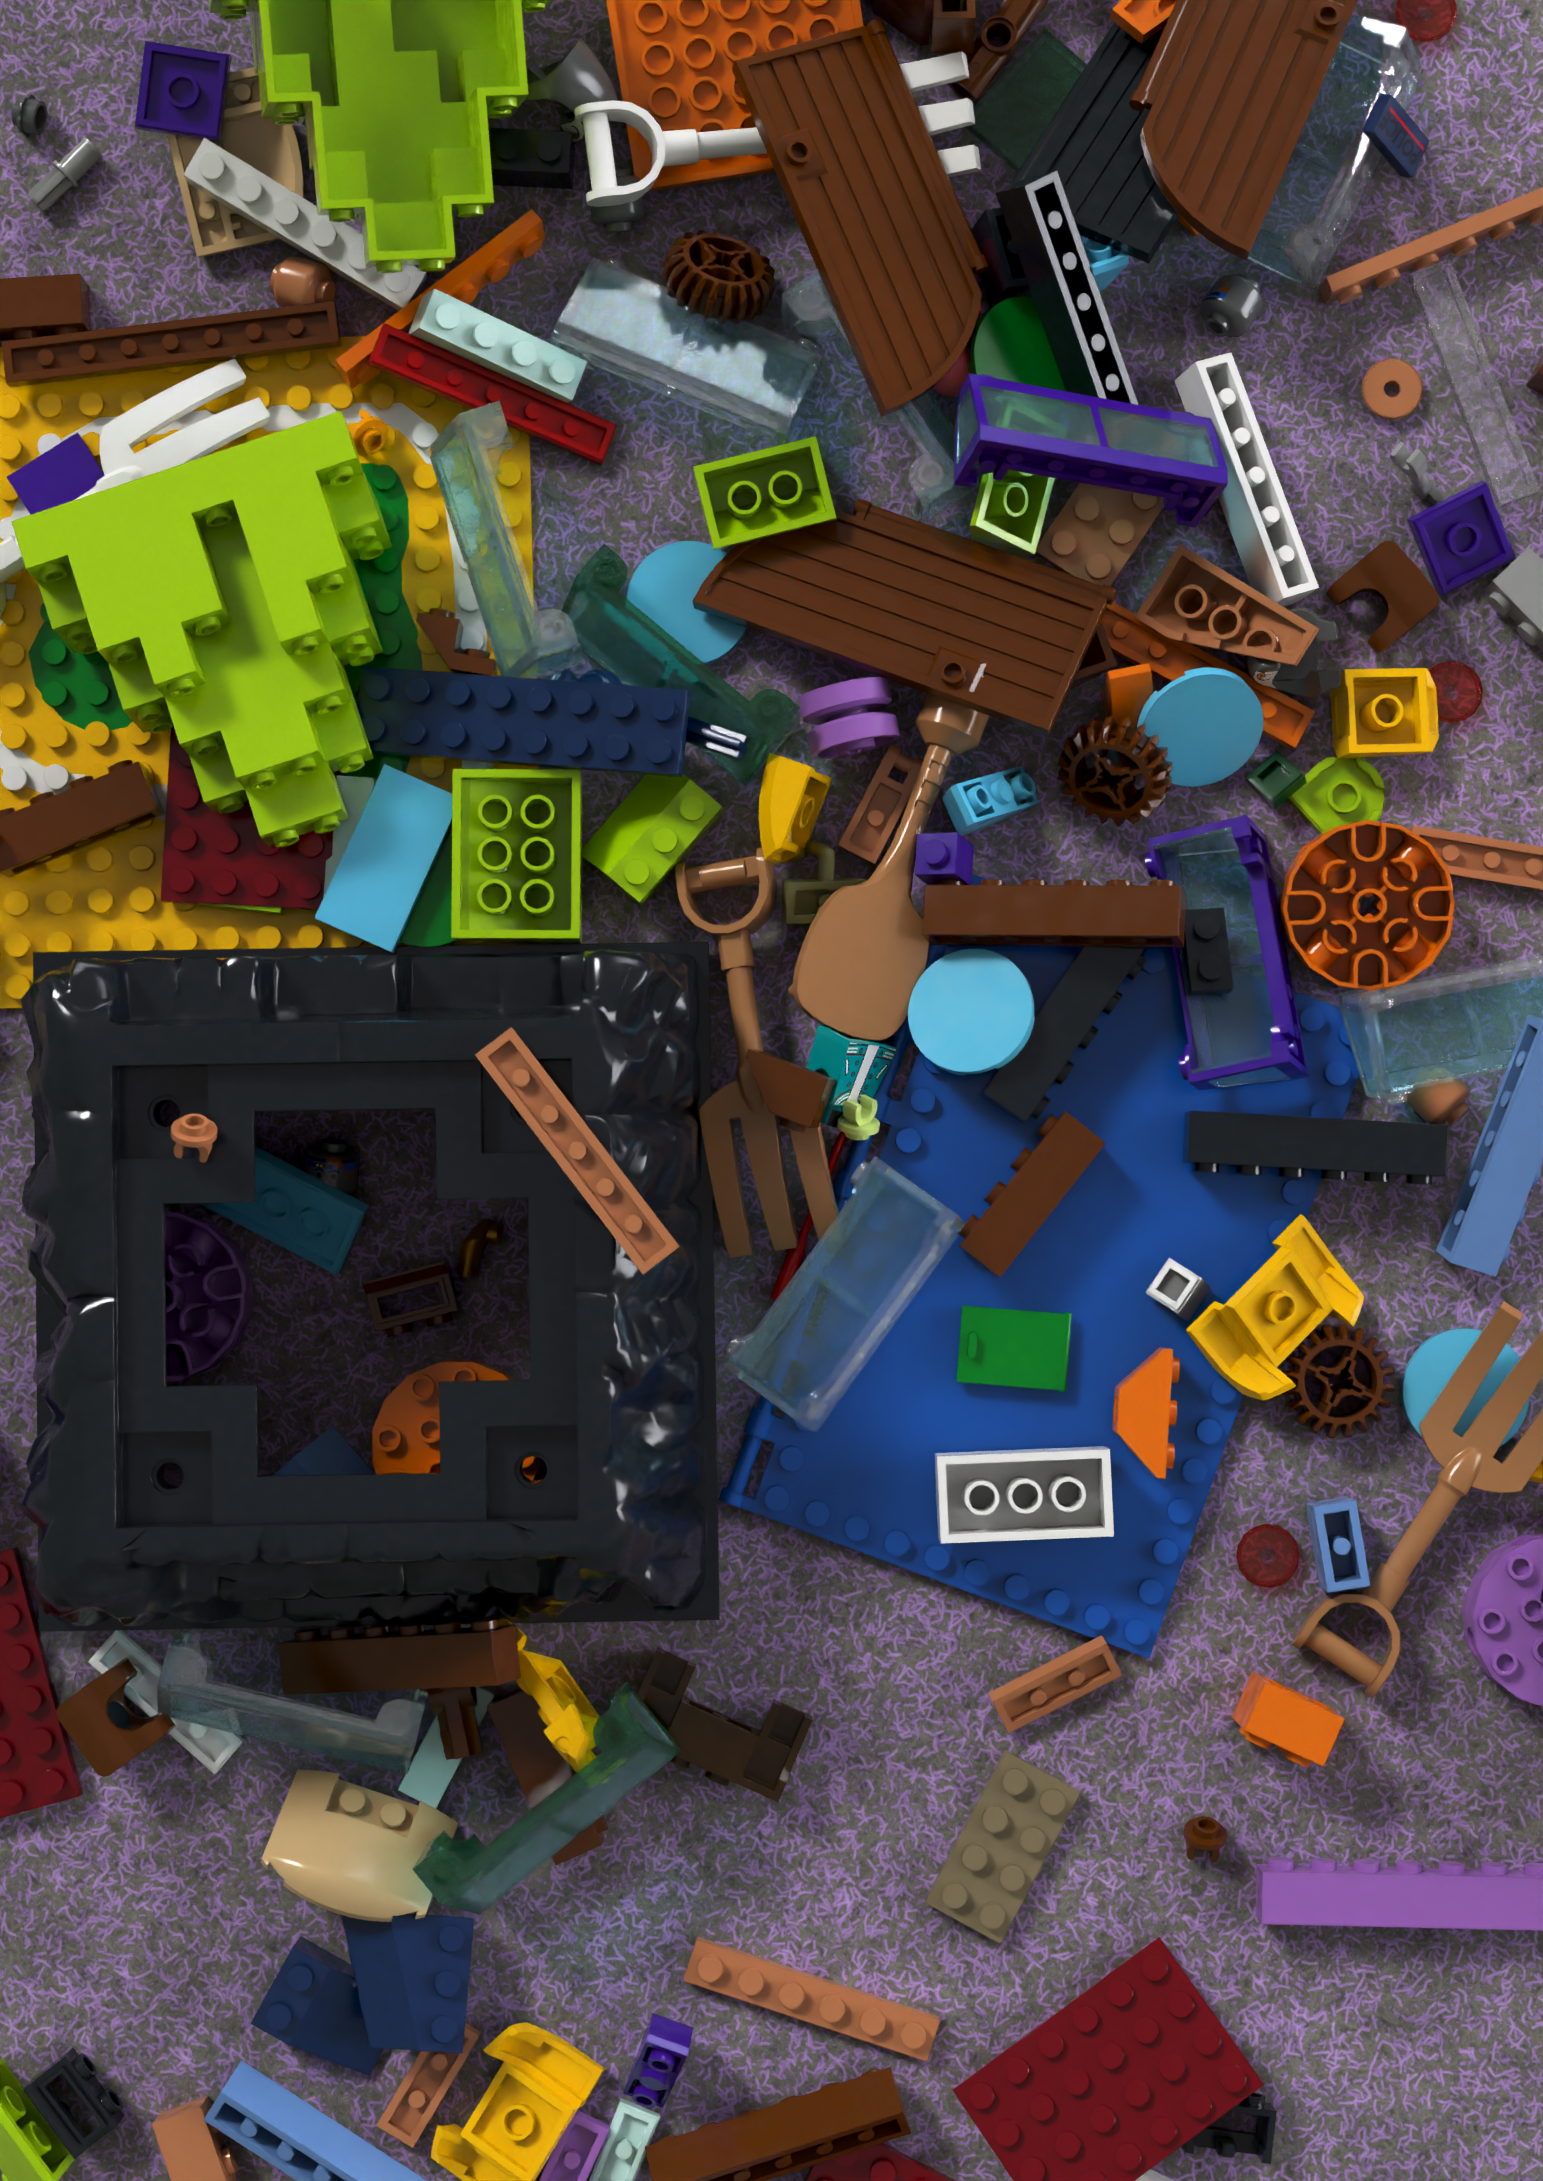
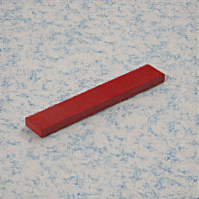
(477, 386)

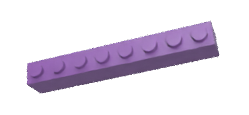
(1399, 1895)

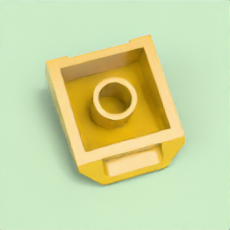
(1384, 713)
(789, 807)

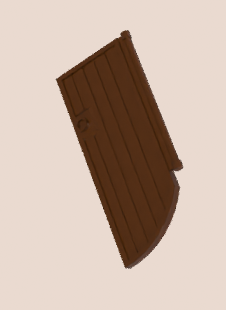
(1231, 104)
(870, 204)
(917, 610)

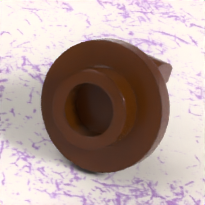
(1206, 1835)

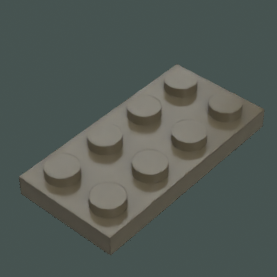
(1002, 1846)

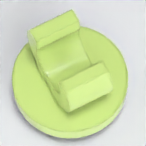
(859, 1119)

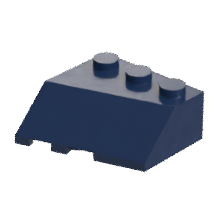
(412, 1980)

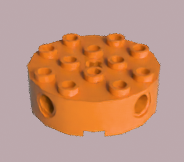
(1410, 905)
(409, 1420)

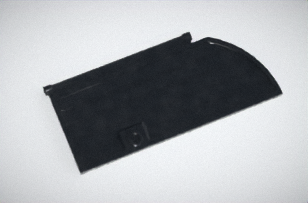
(1100, 152)

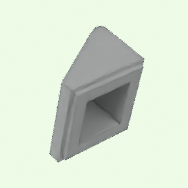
(1178, 1289)

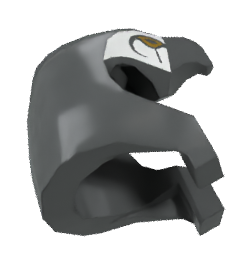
(573, 82)
(1303, 678)

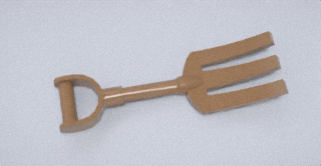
(743, 1097)
(1465, 1464)

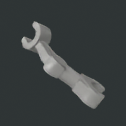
(1415, 466)

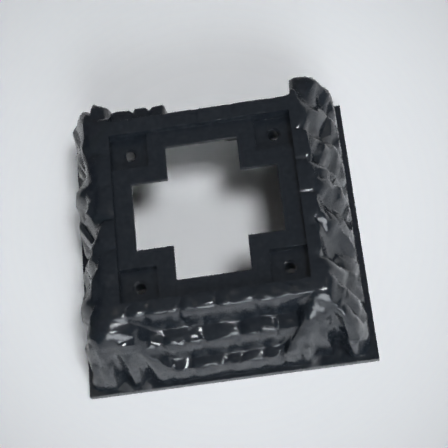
(616, 1355)

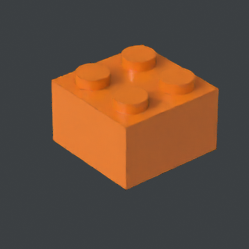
(1288, 1719)

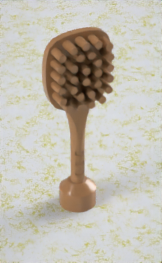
(868, 936)

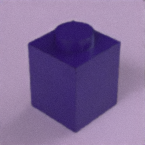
(944, 857)

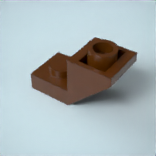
(446, 636)

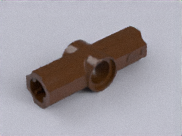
(1010, 22)
(456, 1720)

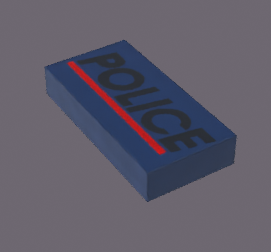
(1395, 135)

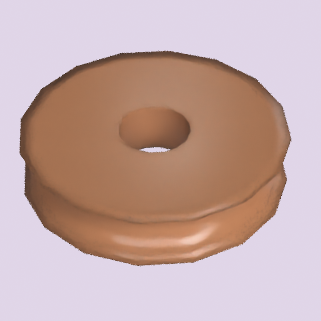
(1403, 377)

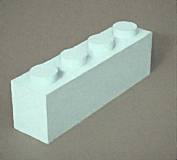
(497, 345)

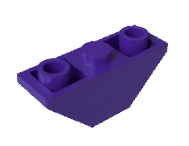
(658, 2061)

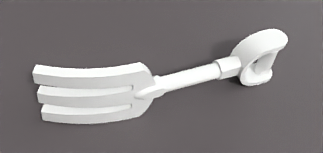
(689, 146)
(139, 423)

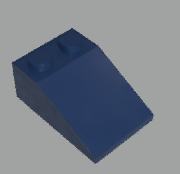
(318, 2008)

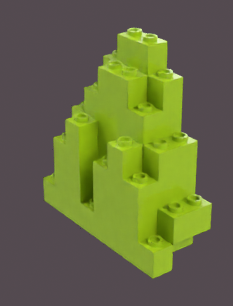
(392, 108)
(230, 613)

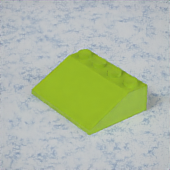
(517, 855)

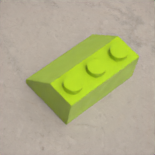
(764, 493)
(1011, 511)
(651, 834)
(26, 2140)

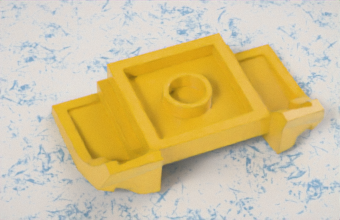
(1276, 1312)
(561, 1701)
(521, 2110)

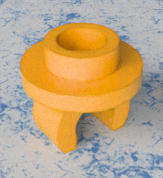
(369, 434)

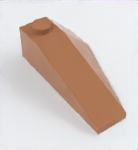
(1218, 611)

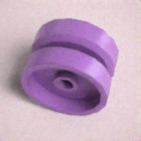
(849, 717)

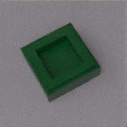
(1276, 779)

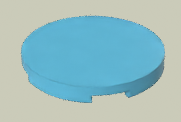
(665, 592)
(1206, 723)
(971, 1011)
(1434, 1365)

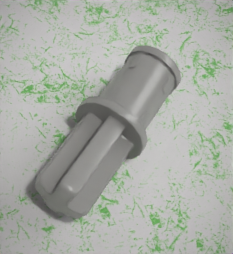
(64, 174)

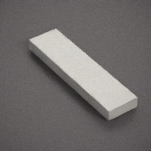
(205, 1743)

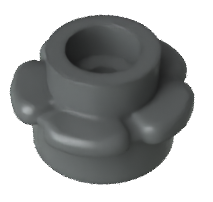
(29, 115)

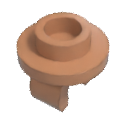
(194, 1132)

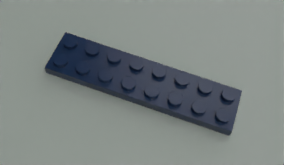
(525, 721)

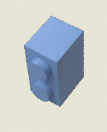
(1337, 1544)

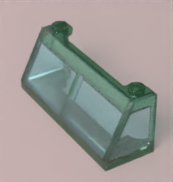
(645, 655)
(476, 1876)

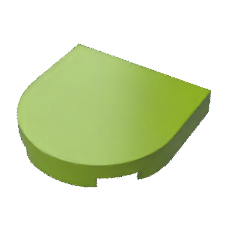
(1340, 793)

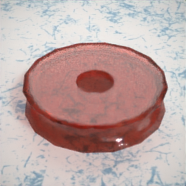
(1420, 29)
(1467, 686)
(1284, 1561)

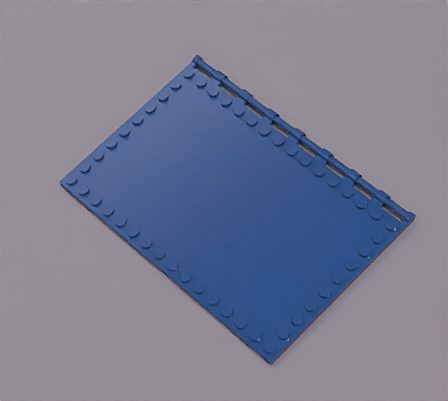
(873, 1460)

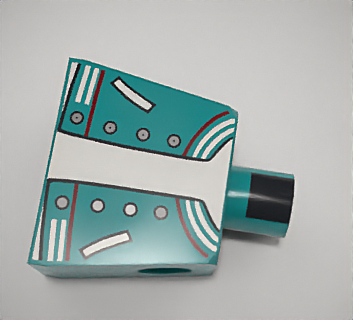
(854, 1064)

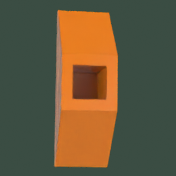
(1145, 1411)

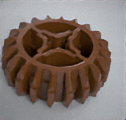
(718, 277)
(1120, 756)
(1371, 1396)

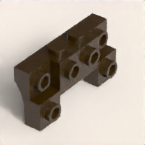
(720, 1743)

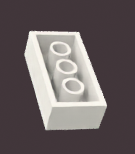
(1024, 1494)

